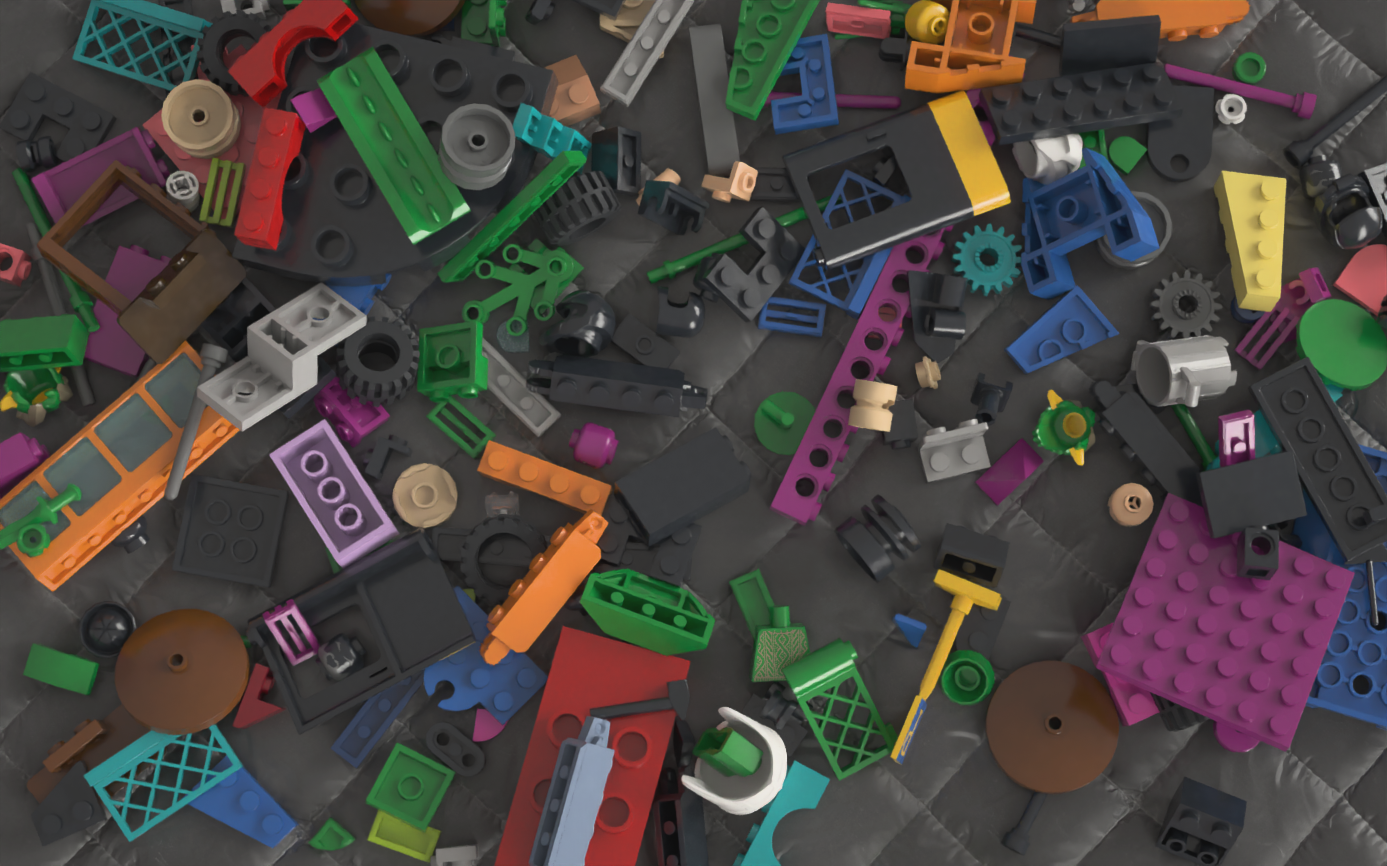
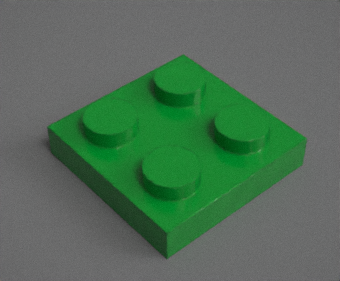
(410, 787)

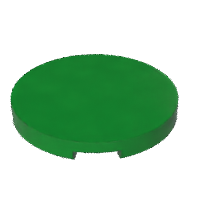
(1342, 344)

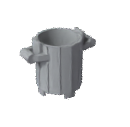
(1183, 370)

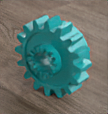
(990, 243)

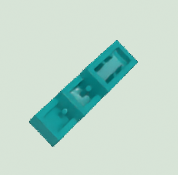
(547, 134)

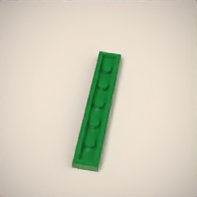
(512, 216)

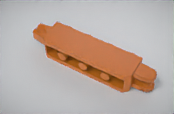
(1177, 17)
(544, 588)

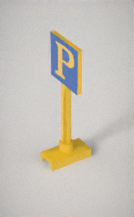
(965, 595)

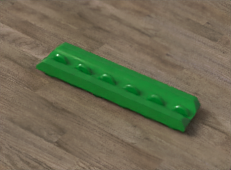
(393, 145)

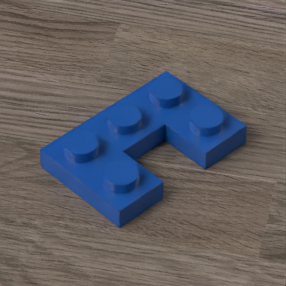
(818, 100)

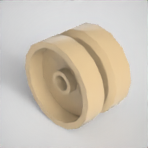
(206, 102)

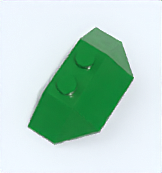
(647, 612)

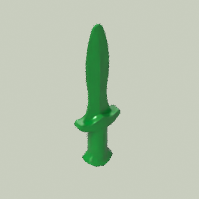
(43, 512)

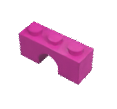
(1129, 700)

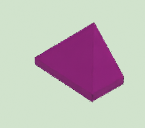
(1009, 471)

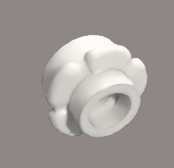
(1236, 103)

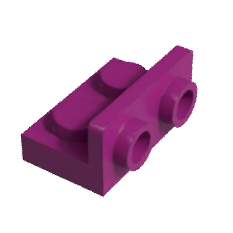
(348, 415)

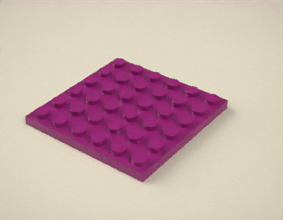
(1222, 640)

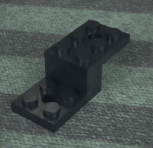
(229, 329)

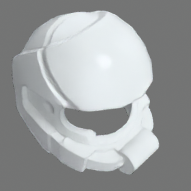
(1053, 157)

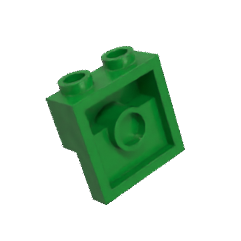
(452, 361)

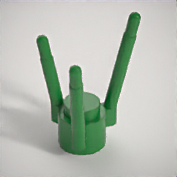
(898, 13)

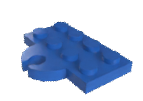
(497, 687)

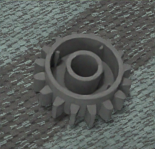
(1196, 294)

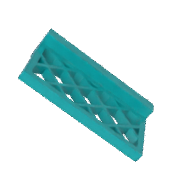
(142, 12)
(141, 751)

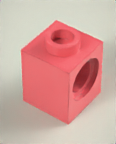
(20, 267)

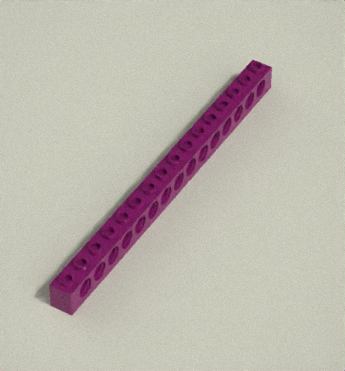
(787, 500)

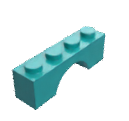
(800, 790)

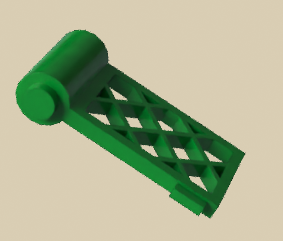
(826, 670)

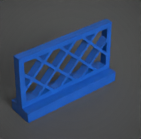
(871, 265)

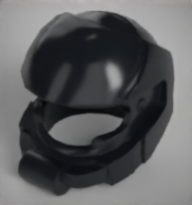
(1352, 220)
(586, 322)

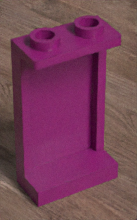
(70, 180)

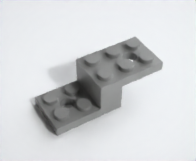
(281, 356)

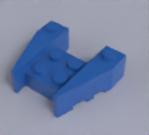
(1075, 213)

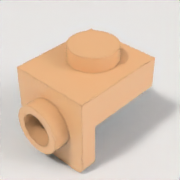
(738, 186)

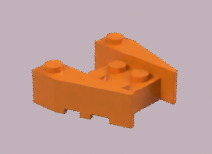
(973, 49)

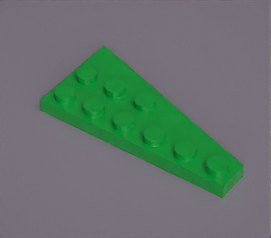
(762, 48)

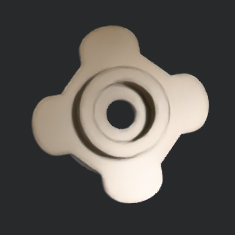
(928, 373)

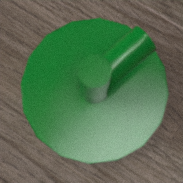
(783, 422)

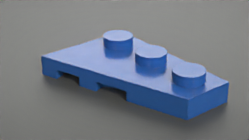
(1061, 331)
(244, 806)

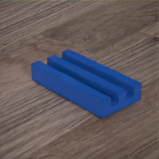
(794, 329)

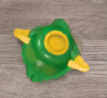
(35, 393)
(1065, 428)

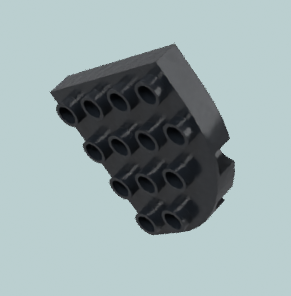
(333, 210)

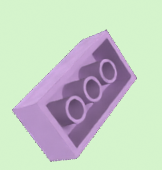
(334, 494)

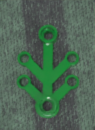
(522, 286)

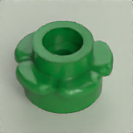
(25, 535)

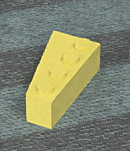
(1254, 230)

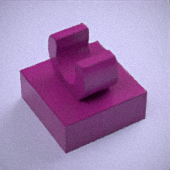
(1314, 286)

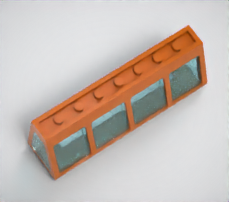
(118, 465)

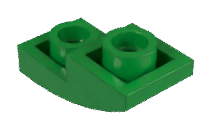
(61, 669)

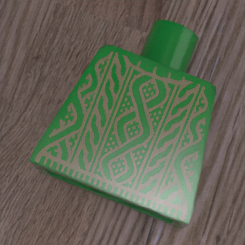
(777, 646)

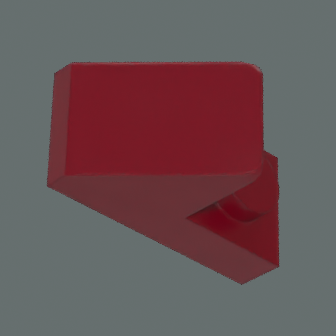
(252, 707)

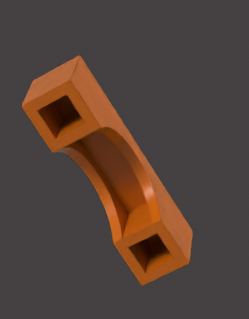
(543, 478)

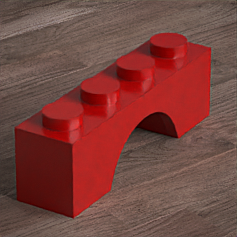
(262, 68)
(261, 206)

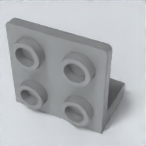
(953, 451)

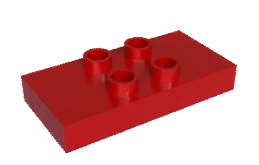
(587, 675)

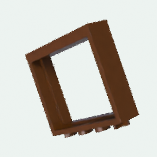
(114, 176)

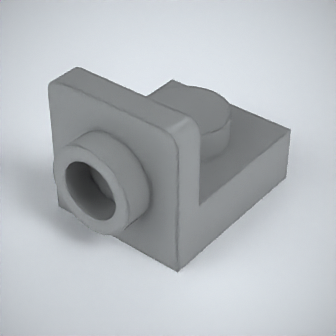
(457, 855)

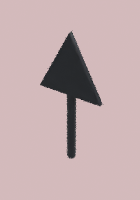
(1375, 555)

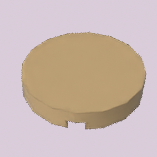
(425, 496)

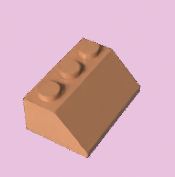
(574, 96)

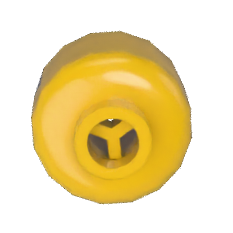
(927, 22)

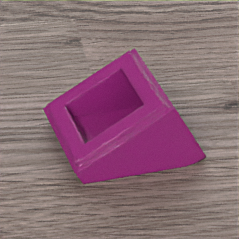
(313, 109)

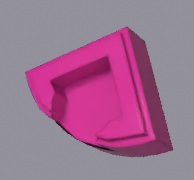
(486, 726)

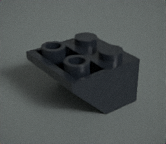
(1201, 823)

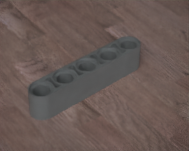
(712, 88)

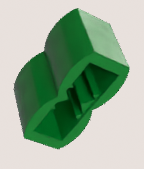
(728, 752)

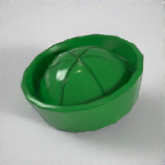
(966, 677)

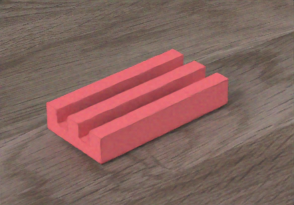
(858, 20)

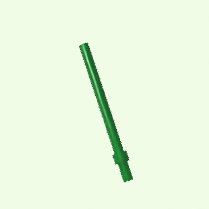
(79, 299)

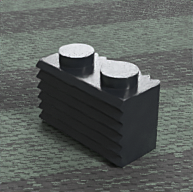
(971, 555)

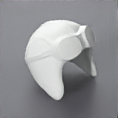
(748, 793)

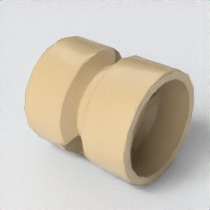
(872, 405)

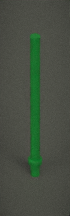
(669, 268)

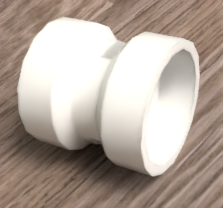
(188, 194)

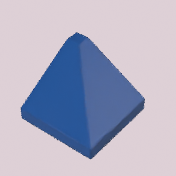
(910, 628)

